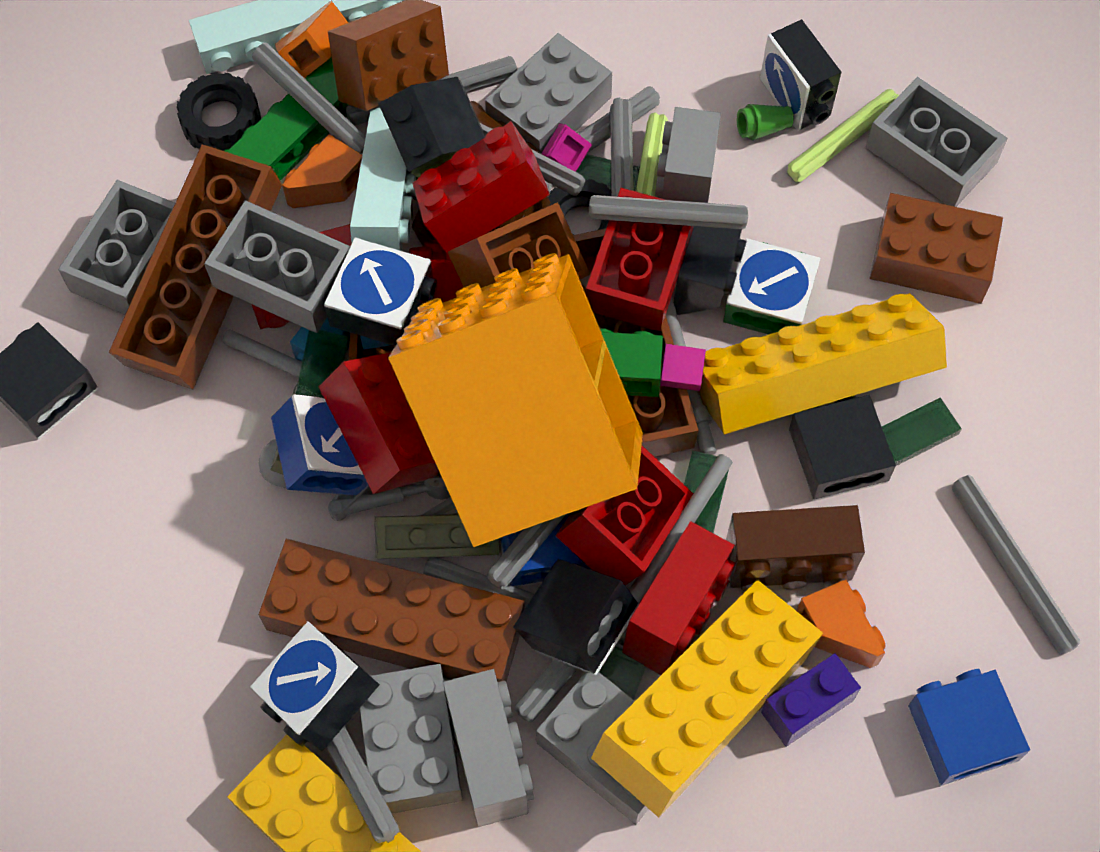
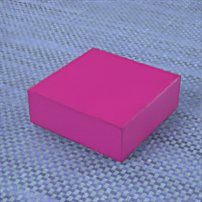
(566, 147)
(683, 367)

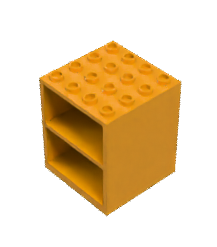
(519, 400)

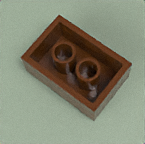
(795, 546)

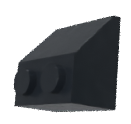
(431, 123)
(707, 268)

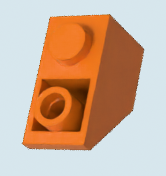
(309, 43)
(325, 176)
(845, 628)

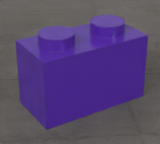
(810, 699)

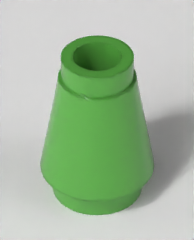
(762, 120)

